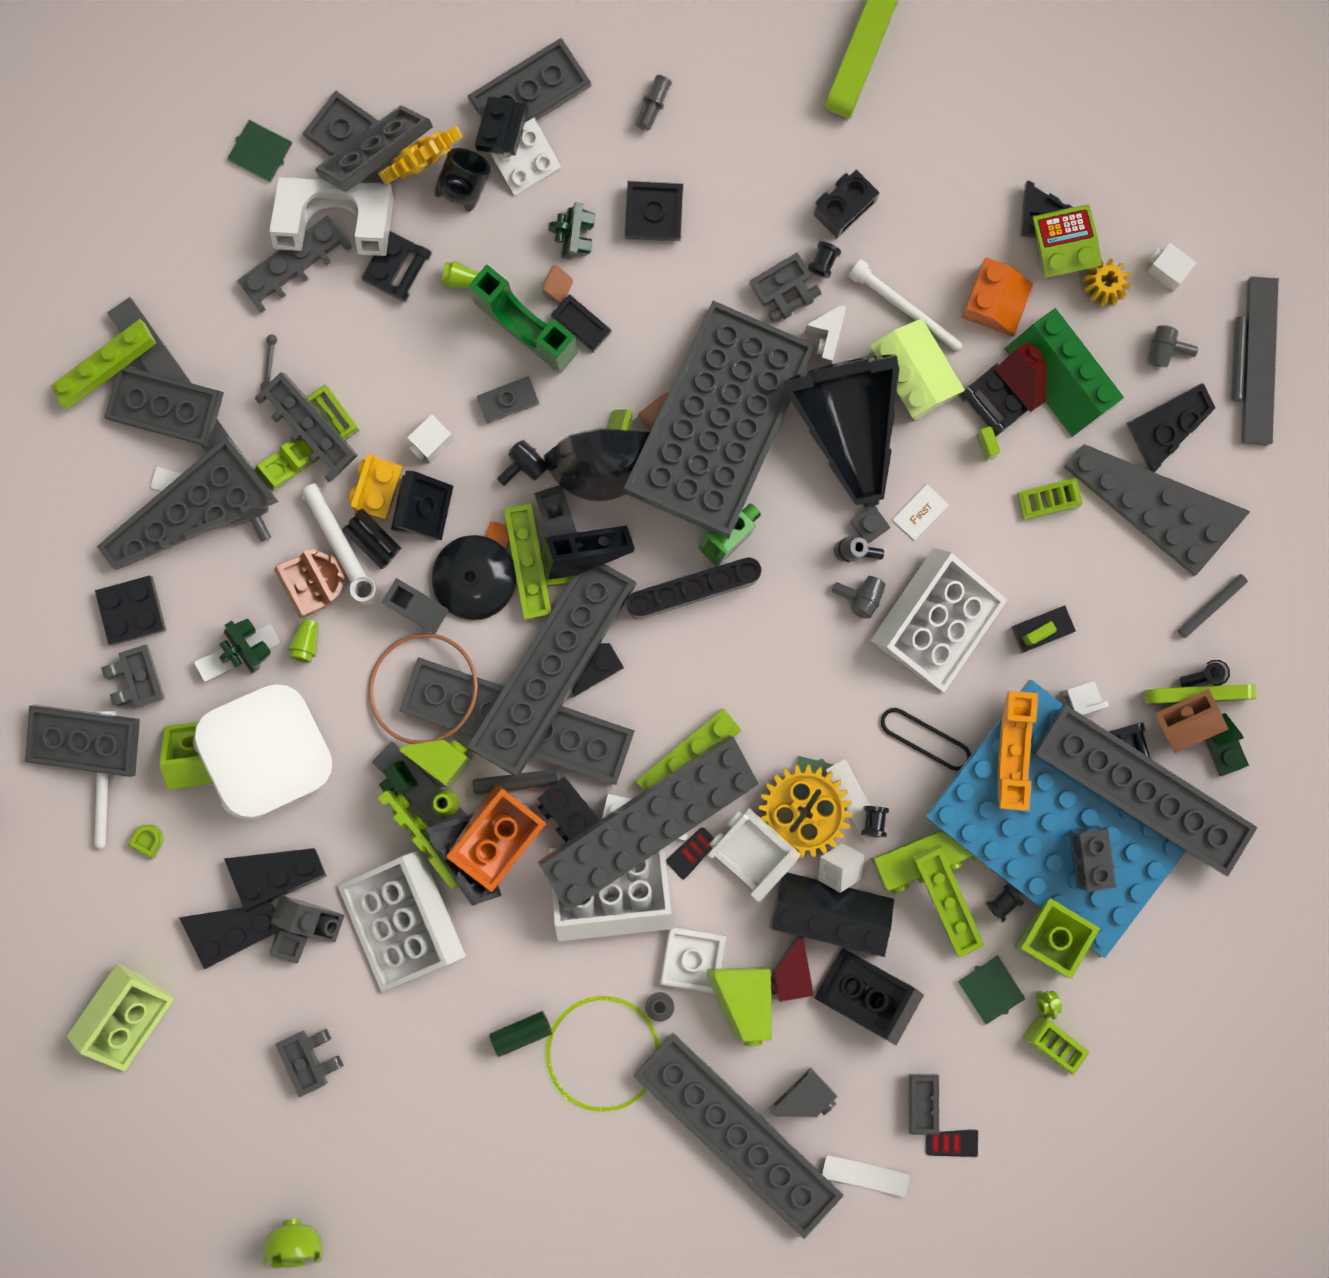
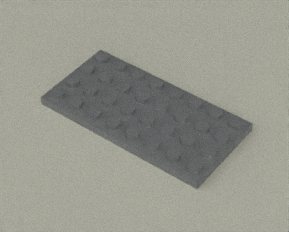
(718, 420)

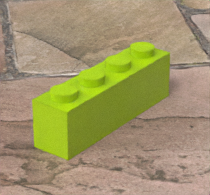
(898, 867)

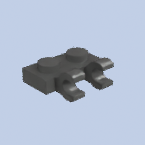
(140, 676)
(302, 1063)

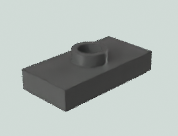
(507, 399)
(924, 1104)

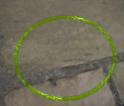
(548, 1049)

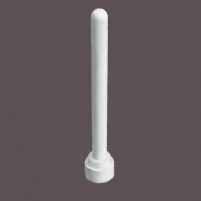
(862, 274)
(101, 803)

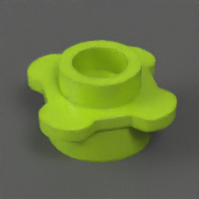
(1048, 1004)

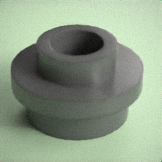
(659, 997)

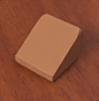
(557, 284)

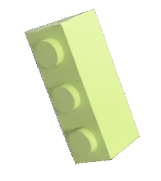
(924, 372)
(119, 1018)

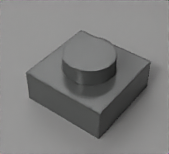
(870, 524)
(287, 946)

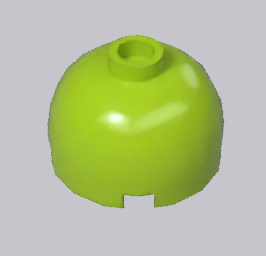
(292, 1245)

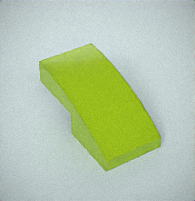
(285, 464)

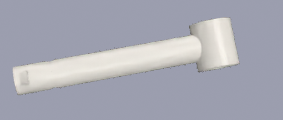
(340, 545)

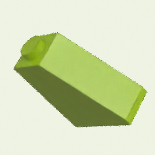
(745, 1001)

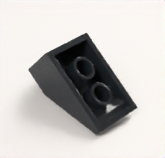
(869, 996)

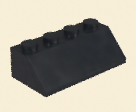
(823, 914)

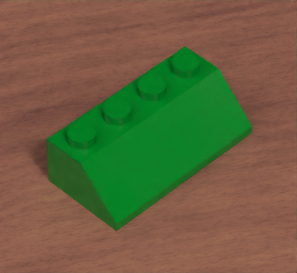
(1075, 382)

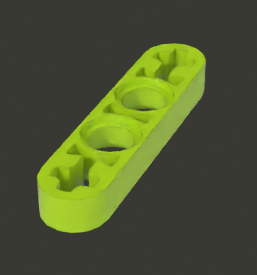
(1219, 693)

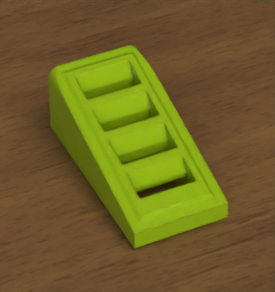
(1074, 494)
(1040, 1034)

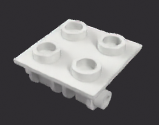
(532, 161)

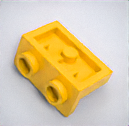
(375, 486)

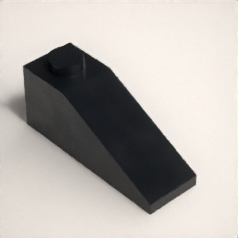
(583, 551)

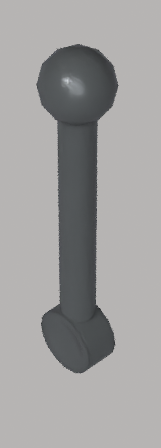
(271, 340)

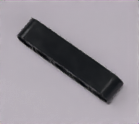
(704, 578)

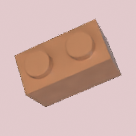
(1191, 721)

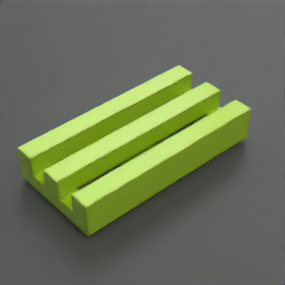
(344, 433)

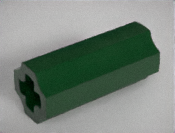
(520, 1034)

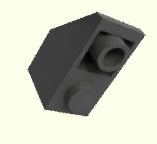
(415, 606)
(307, 919)

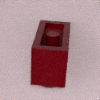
(1025, 375)
(792, 973)

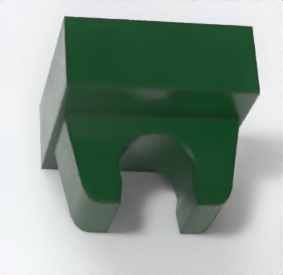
(398, 778)

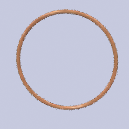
(475, 687)

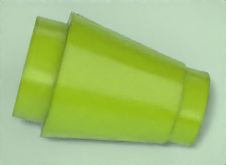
(457, 275)
(304, 642)
(453, 803)

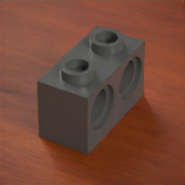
(1092, 858)

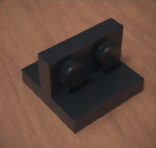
(422, 506)

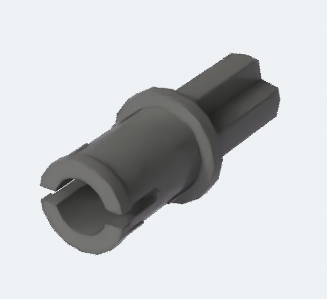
(653, 102)

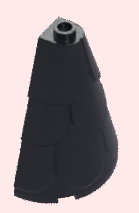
(851, 420)
(596, 462)

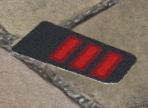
(690, 853)
(953, 1143)

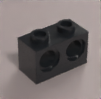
(851, 207)
(574, 805)

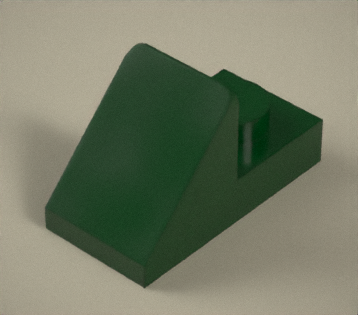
(1226, 749)

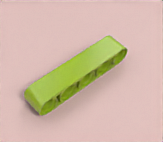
(860, 57)

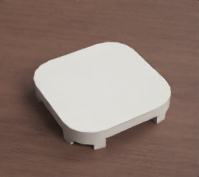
(262, 751)

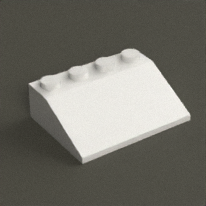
(939, 619)
(626, 906)
(401, 920)

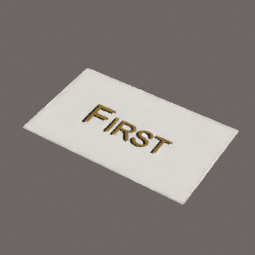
(920, 512)

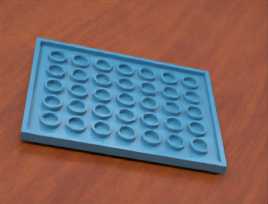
(1034, 845)

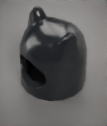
(463, 177)

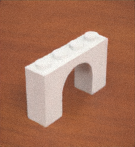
(302, 198)

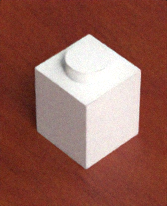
(1170, 266)
(429, 439)

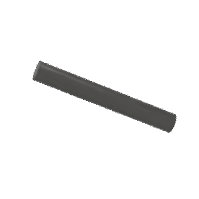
(1239, 358)
(1212, 606)

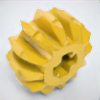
(1102, 292)

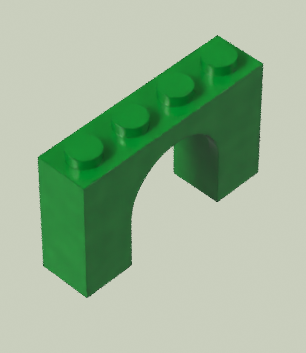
(548, 341)

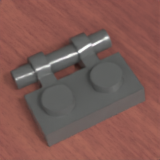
(781, 279)

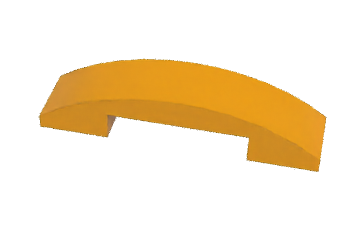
(1014, 750)

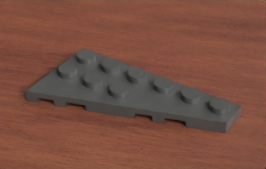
(201, 499)
(1171, 514)

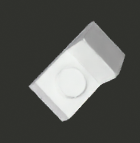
(829, 327)

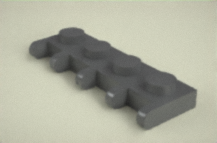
(287, 264)
(308, 424)

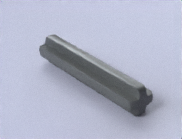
(510, 782)

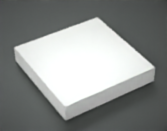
(689, 956)

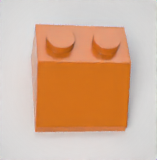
(997, 297)

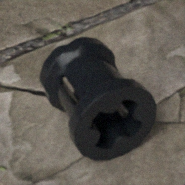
(824, 259)
(875, 821)
(1004, 903)

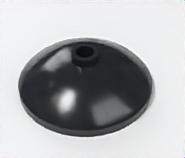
(493, 581)

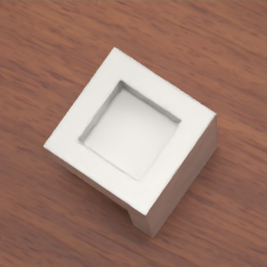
(1084, 698)
(841, 867)

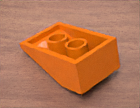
(495, 837)

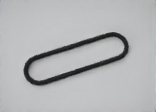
(917, 747)

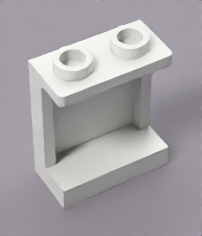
(754, 852)

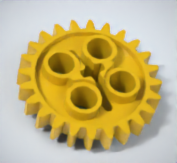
(420, 155)
(827, 824)

